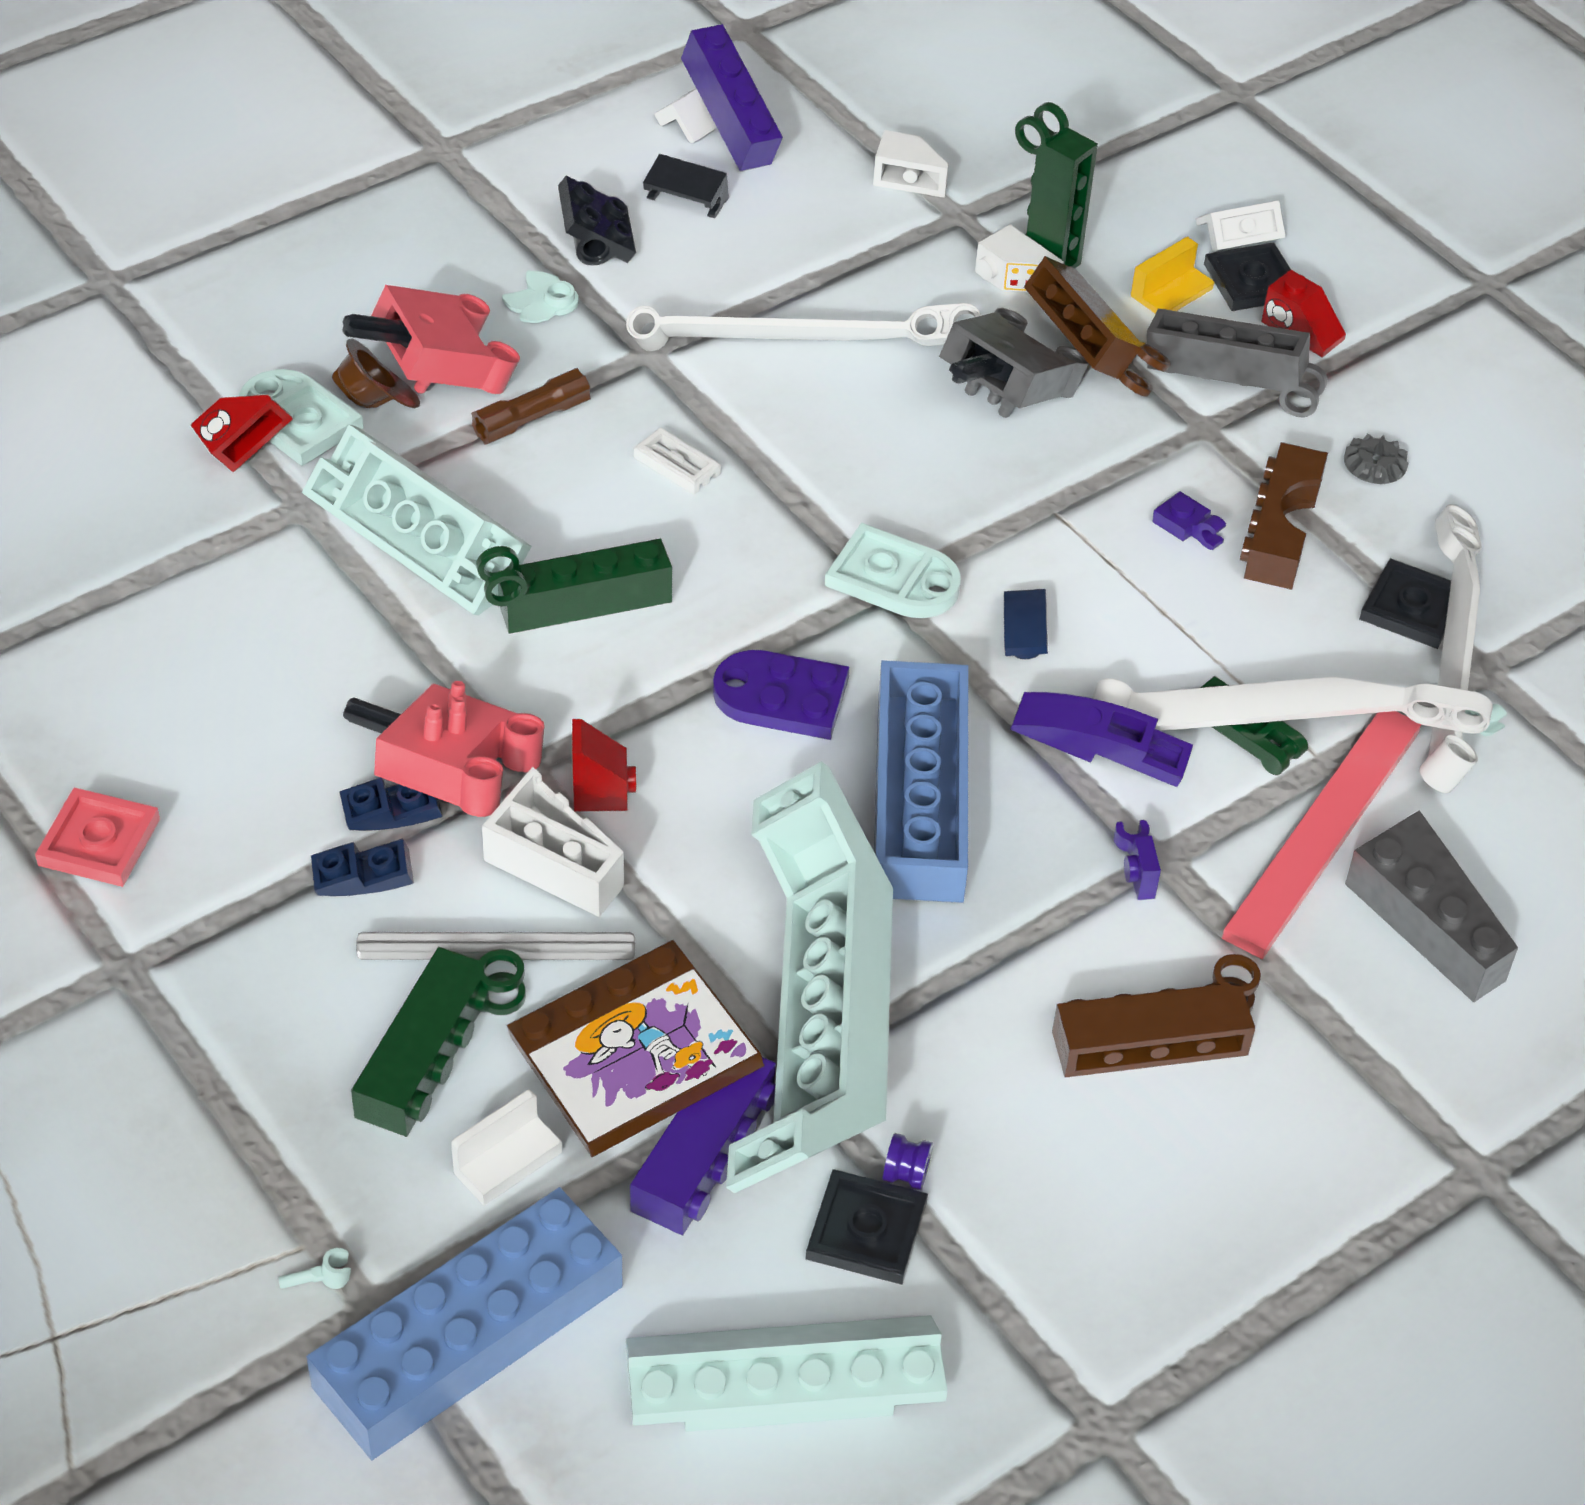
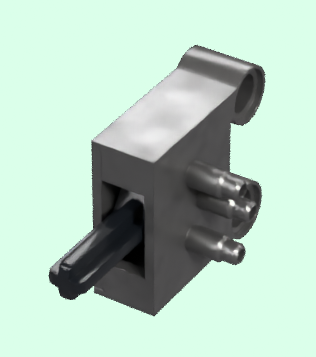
(1009, 362)

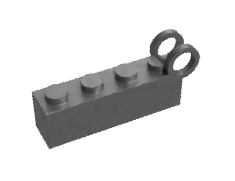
(1238, 354)

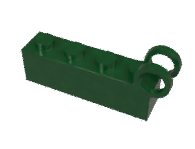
(1059, 185)
(577, 584)
(427, 1034)

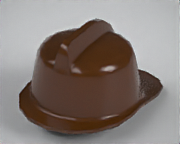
(369, 381)

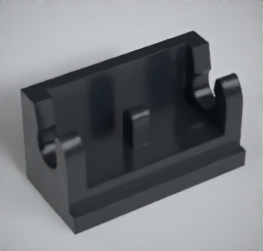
(687, 181)

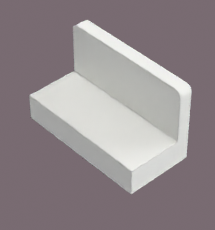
(690, 114)
(1244, 225)
(503, 1148)

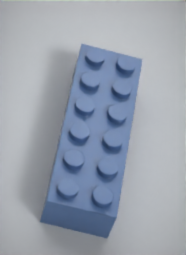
(922, 780)
(464, 1322)

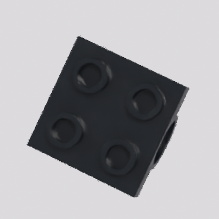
(596, 222)

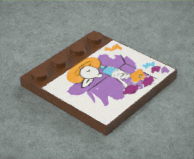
(634, 1047)

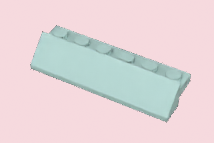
(411, 517)
(785, 1373)

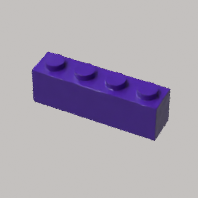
(731, 97)
(694, 1151)

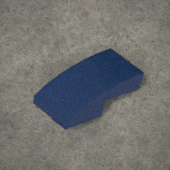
(1025, 623)
(383, 807)
(352, 872)

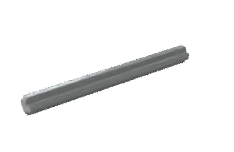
(476, 944)

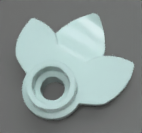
(543, 298)

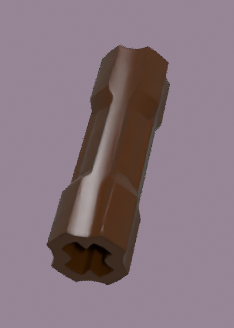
(507, 416)

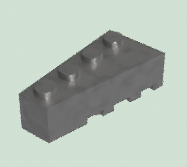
(1433, 905)

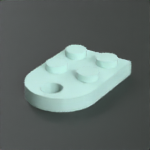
(316, 413)
(894, 574)

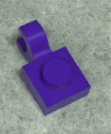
(1188, 518)
(1142, 862)

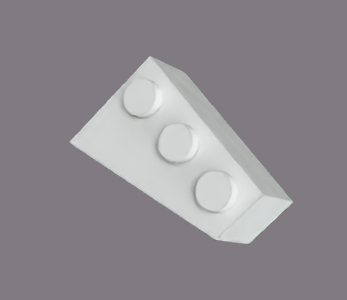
(553, 847)

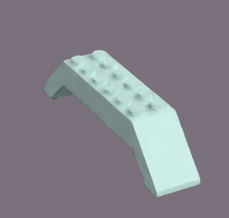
(832, 977)

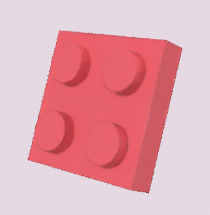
(98, 837)

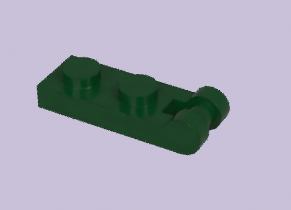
(1257, 739)

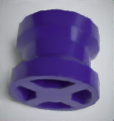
(907, 1161)

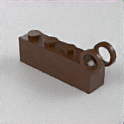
(1091, 324)
(1159, 1026)

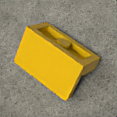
(1170, 278)

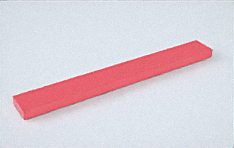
(1320, 833)

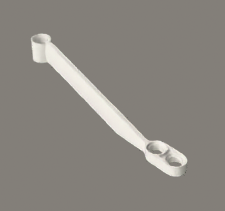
(792, 328)
(1459, 540)
(1300, 701)

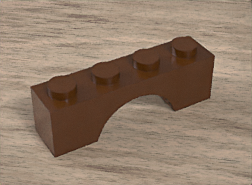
(1277, 544)

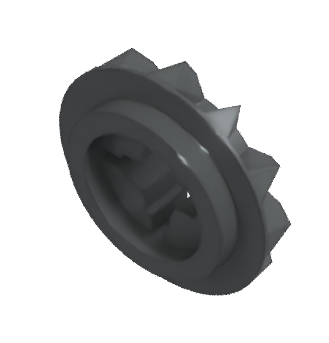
(1388, 469)

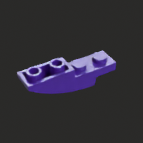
(1102, 728)

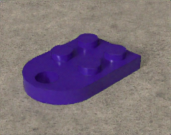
(781, 692)

